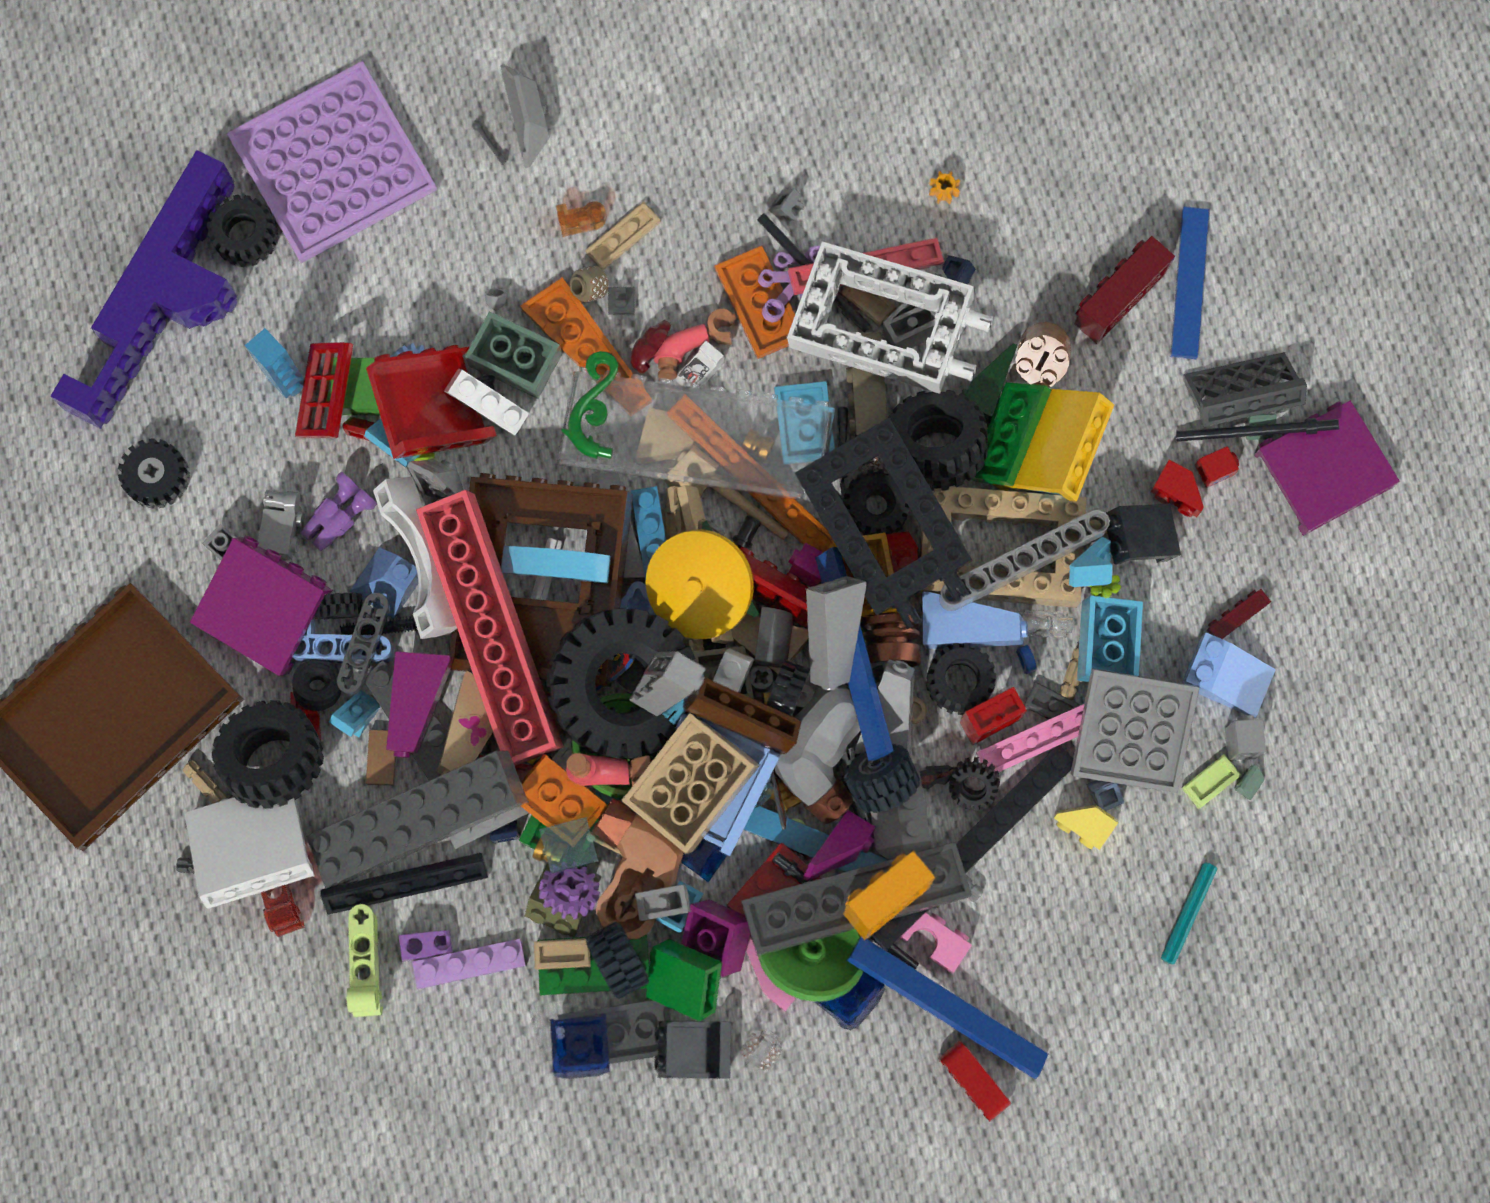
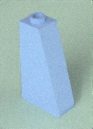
(971, 624)

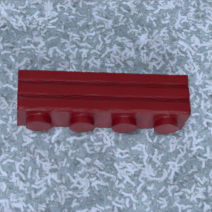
(1240, 614)

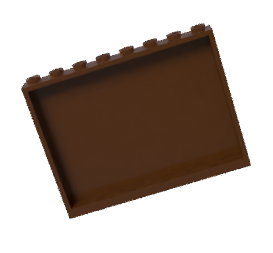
(109, 716)

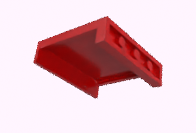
(417, 409)

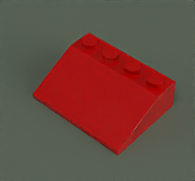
(777, 589)

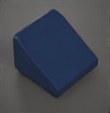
(958, 269)
(505, 833)

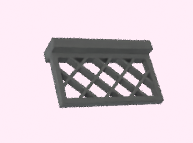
(1246, 401)

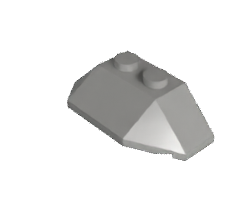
(527, 113)
(903, 827)

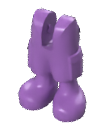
(333, 519)

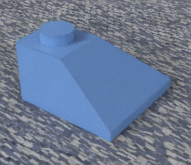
(389, 576)

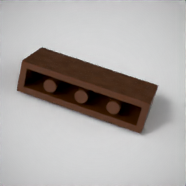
(743, 716)

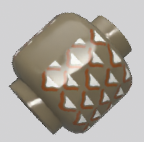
(589, 283)

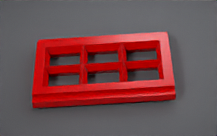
(338, 390)

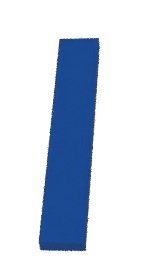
(1189, 283)

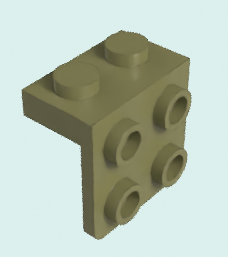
(541, 915)

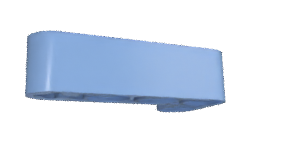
(340, 645)

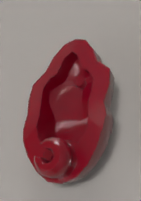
(648, 345)

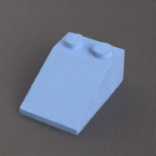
(1229, 675)

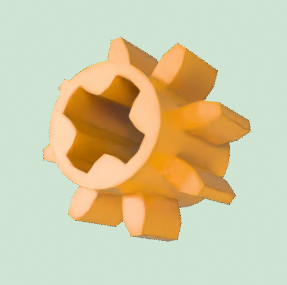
(944, 195)

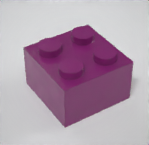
(718, 934)

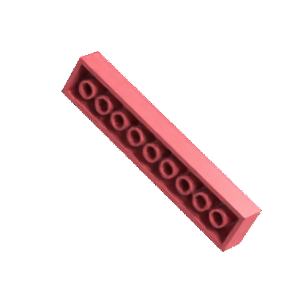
(489, 627)

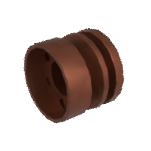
(891, 639)

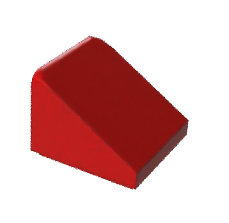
(356, 427)

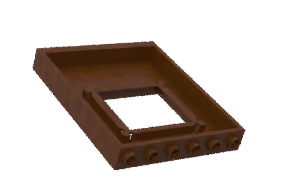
(564, 507)

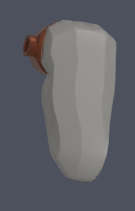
(824, 733)

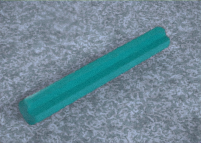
(1189, 913)

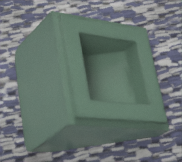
(1261, 419)
(1250, 782)

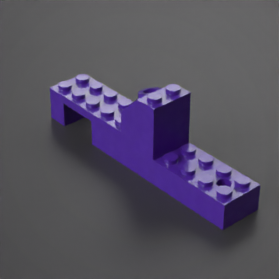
(154, 287)

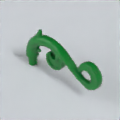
(588, 402)

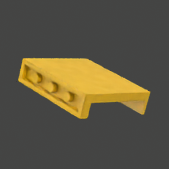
(1064, 443)

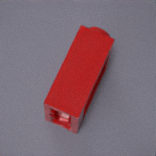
(994, 713)

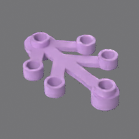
(778, 304)

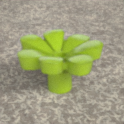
(1107, 590)

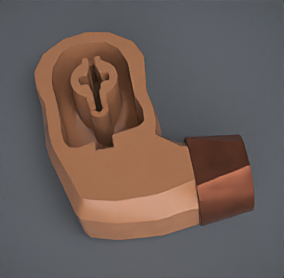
(646, 864)

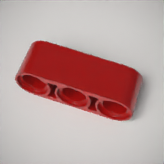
(974, 1080)

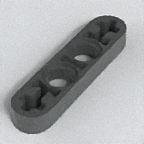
(367, 644)

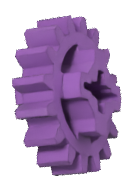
(569, 891)

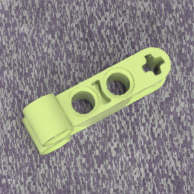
(363, 995)

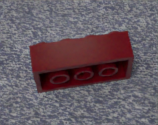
(1123, 289)

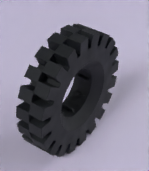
(575, 674)

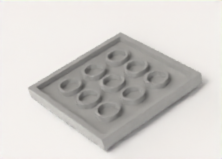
(1134, 730)

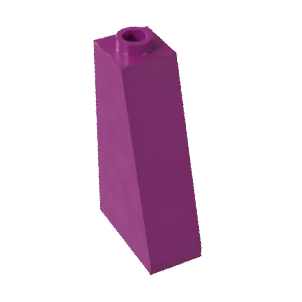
(414, 696)

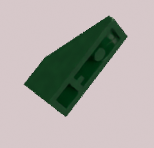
(988, 384)

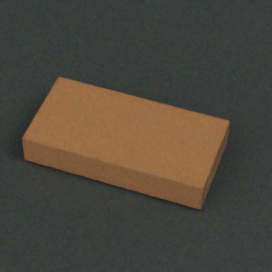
(380, 761)

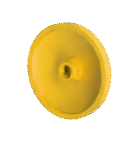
(699, 583)

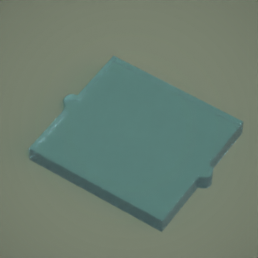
(568, 845)

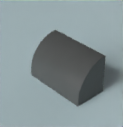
(773, 637)

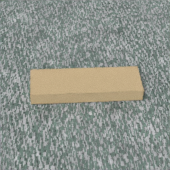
(623, 236)

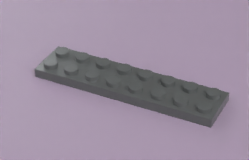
(818, 907)

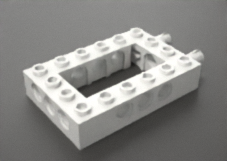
(897, 282)

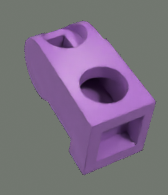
(425, 945)

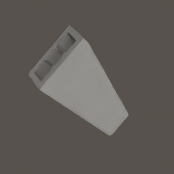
(833, 629)
(896, 698)

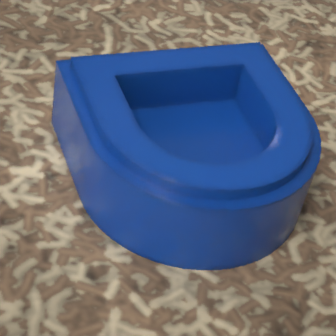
(1026, 659)

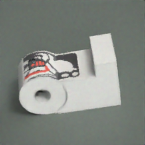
(701, 366)

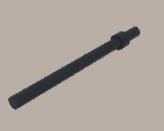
(849, 310)
(1310, 426)

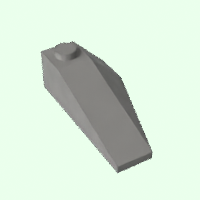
(435, 478)

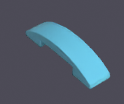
(555, 563)

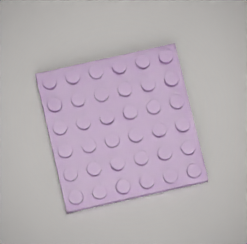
(331, 161)

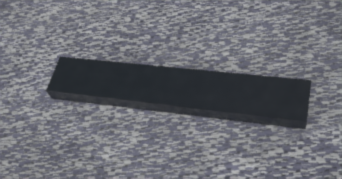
(404, 883)

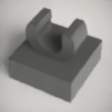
(785, 202)
(621, 300)

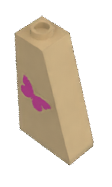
(468, 728)

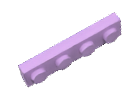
(469, 963)

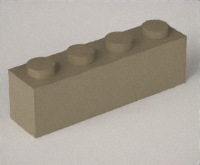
(867, 396)

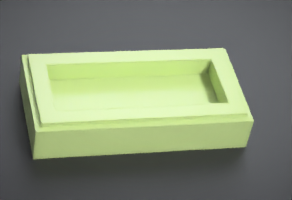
(1211, 781)

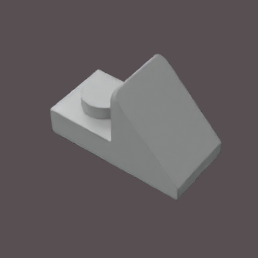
(663, 902)

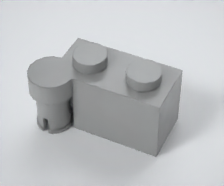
(281, 523)

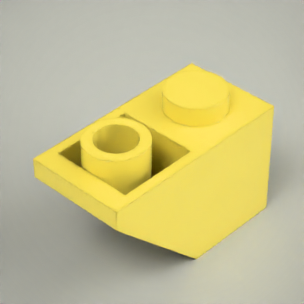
(1088, 822)

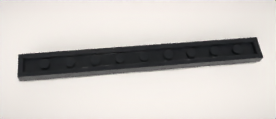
(993, 828)

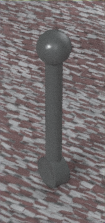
(477, 126)

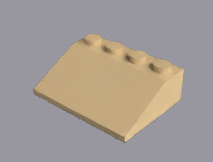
(690, 783)

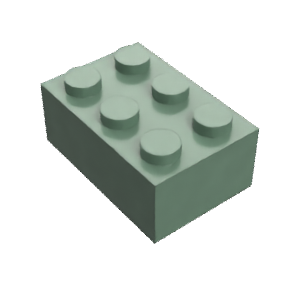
(513, 355)

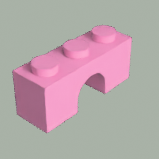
(949, 946)

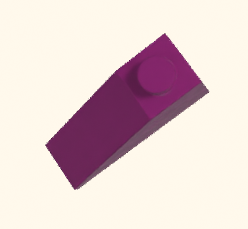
(842, 846)

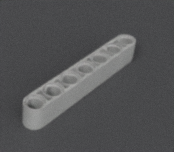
(1037, 556)

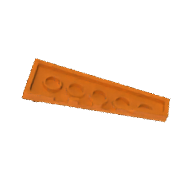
(571, 326)

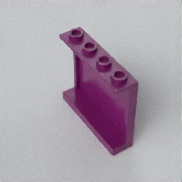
(1328, 470)
(260, 604)

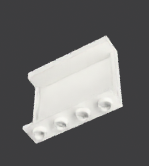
(245, 849)

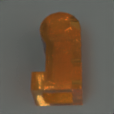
(581, 219)

